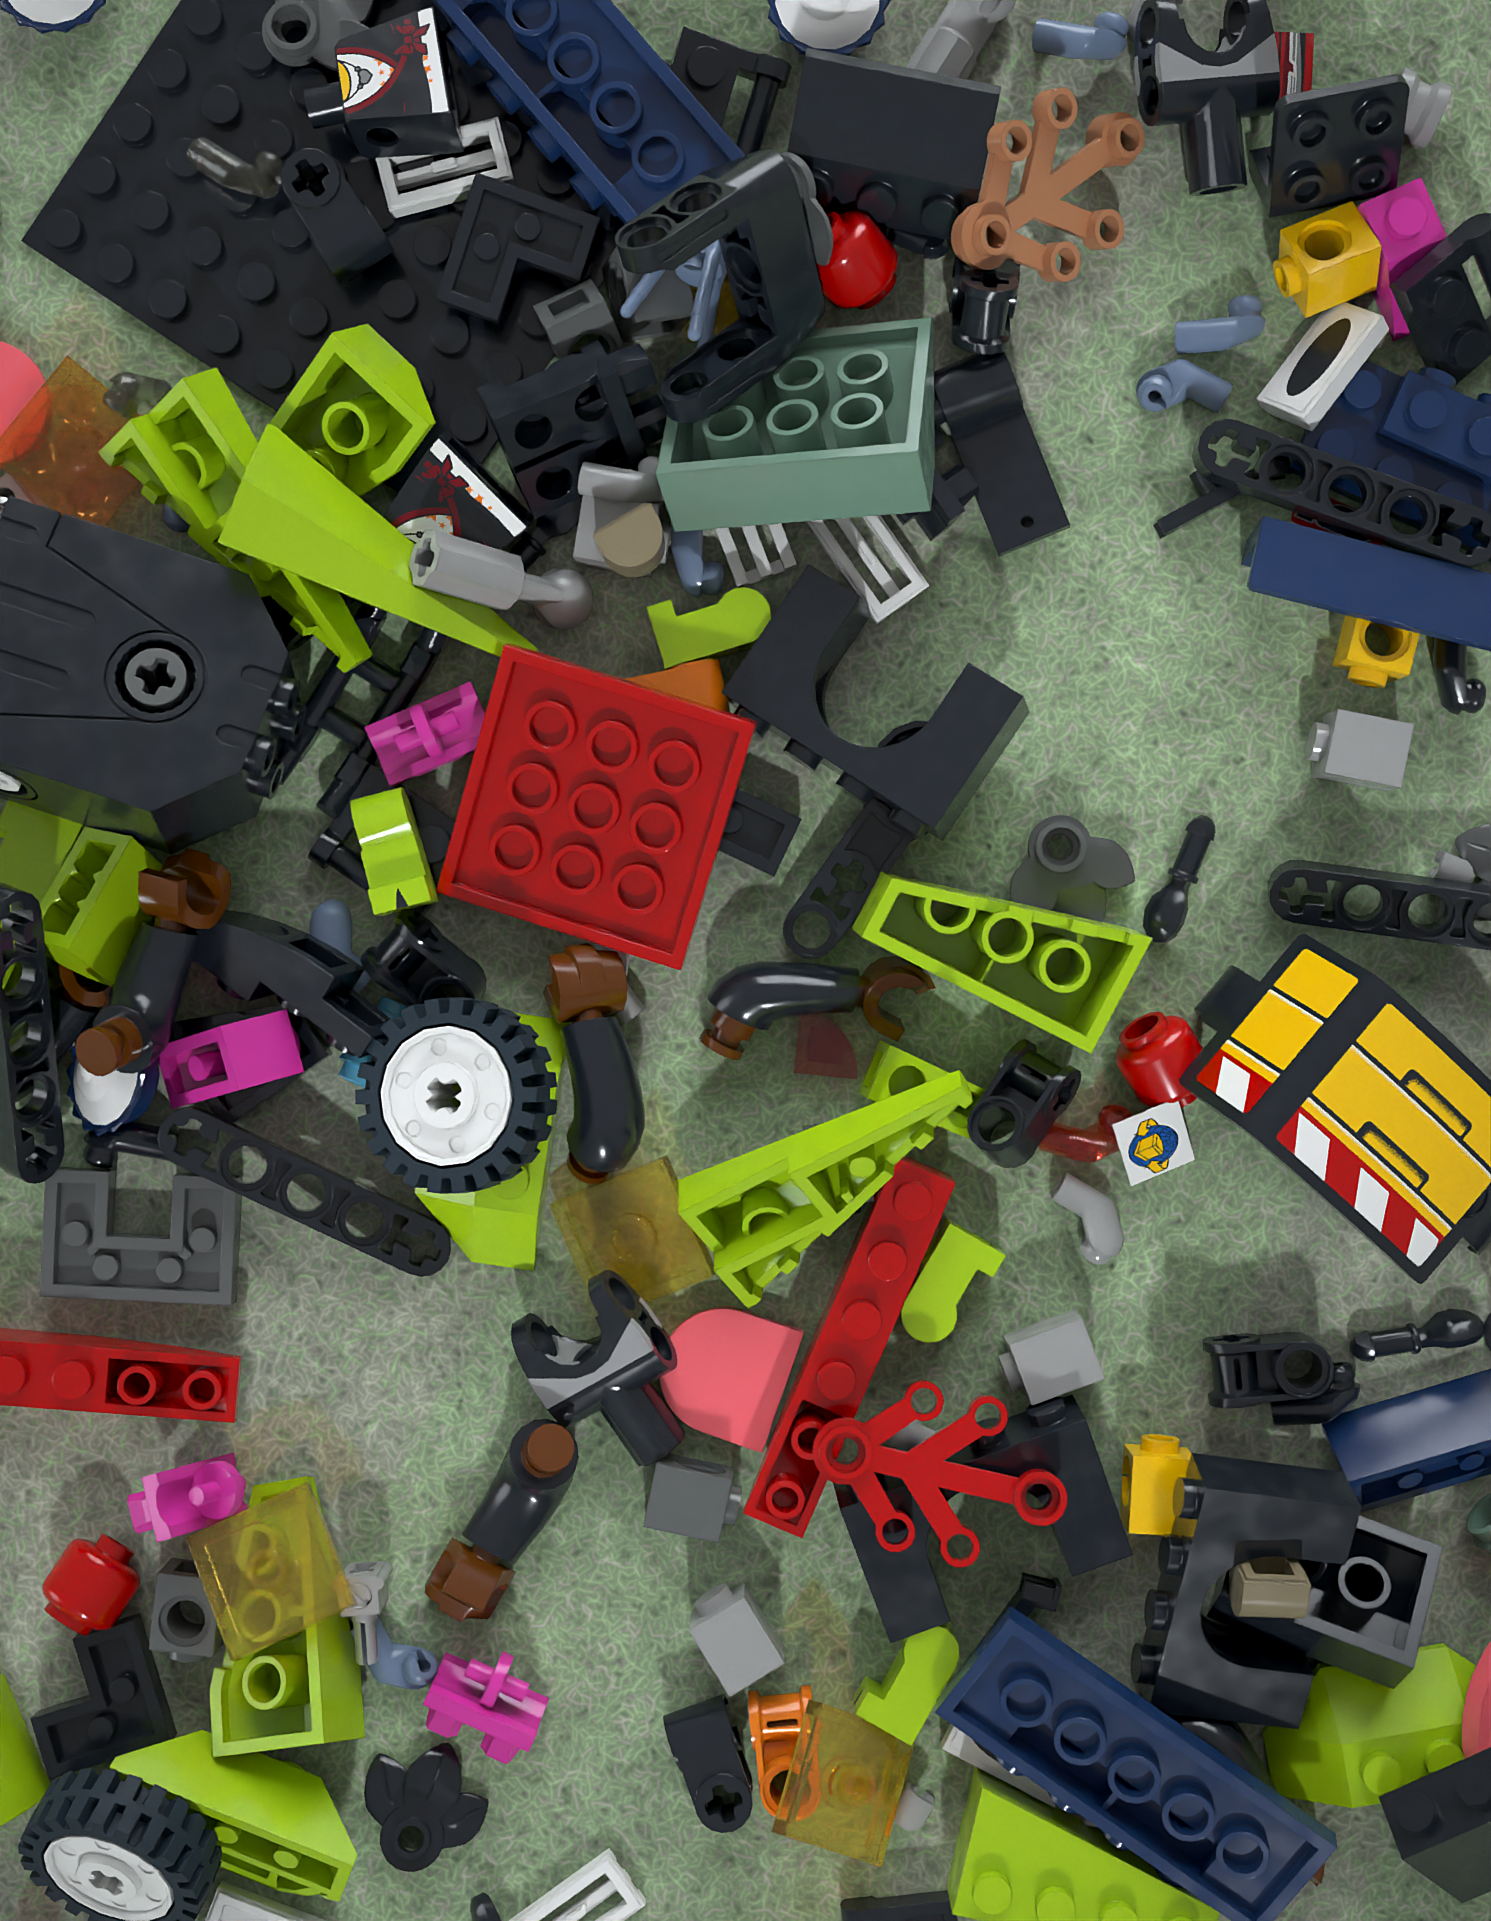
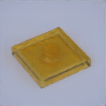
(635, 1231)
(270, 1571)
(843, 1784)

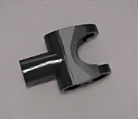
(1207, 88)
(606, 1371)

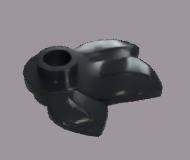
(423, 1798)

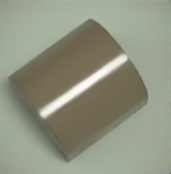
(632, 542)
(1269, 1588)

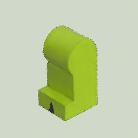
(712, 630)
(392, 852)
(897, 1071)
(942, 1279)
(911, 1684)

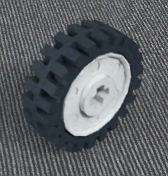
(412, 1093)
(119, 1849)

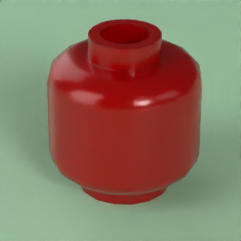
(860, 262)
(1155, 1056)
(91, 1584)

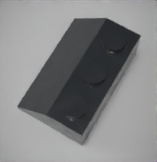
(892, 140)
(1359, 1613)

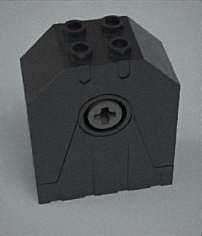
(136, 683)

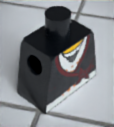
(392, 90)
(457, 497)

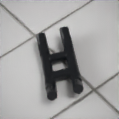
(322, 713)

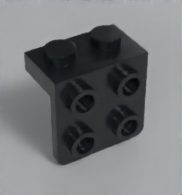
(1332, 146)

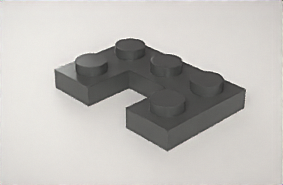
(92, 1262)

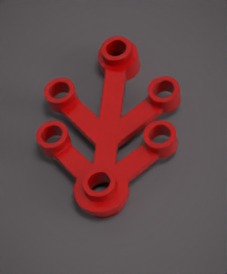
(926, 1469)

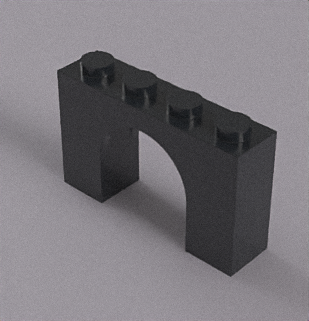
(921, 778)
(1043, 1437)
(1223, 1517)
(1446, 1825)

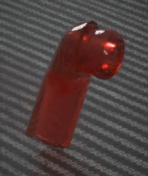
(1086, 1144)

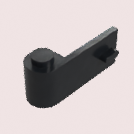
(999, 450)

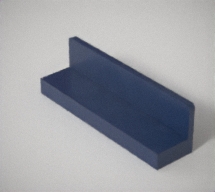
(1370, 582)
(1415, 1441)

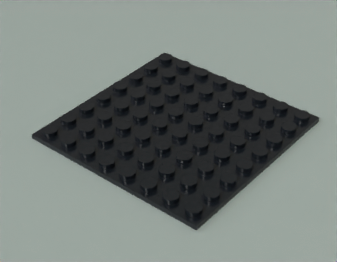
(239, 272)

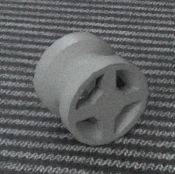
(1424, 107)

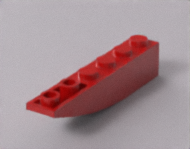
(849, 1340)
(116, 1376)

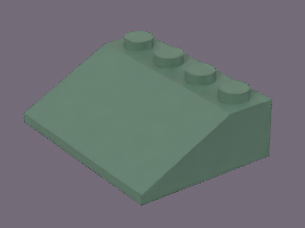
(815, 439)

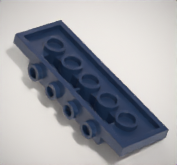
(592, 96)
(1415, 433)
(1134, 1772)

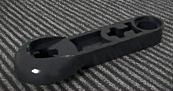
(869, 840)

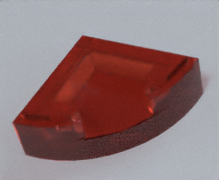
(823, 1049)

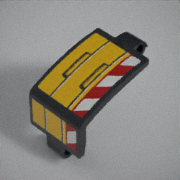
(1353, 1100)

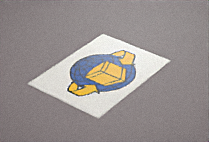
(1153, 1142)

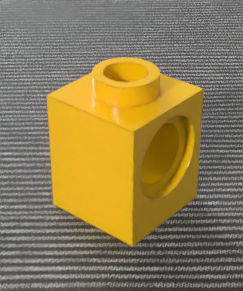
(1327, 259)
(1367, 667)
(1150, 1483)

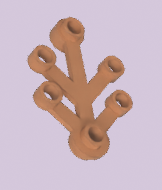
(1043, 189)

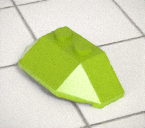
(505, 1220)
(1369, 1737)
(265, 1811)

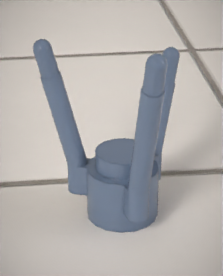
(703, 271)

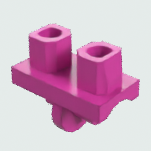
(428, 734)
(188, 1498)
(486, 1701)

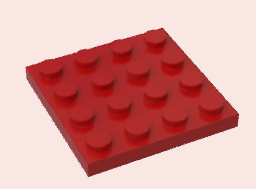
(595, 806)

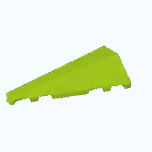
(193, 460)
(319, 529)
(783, 1196)

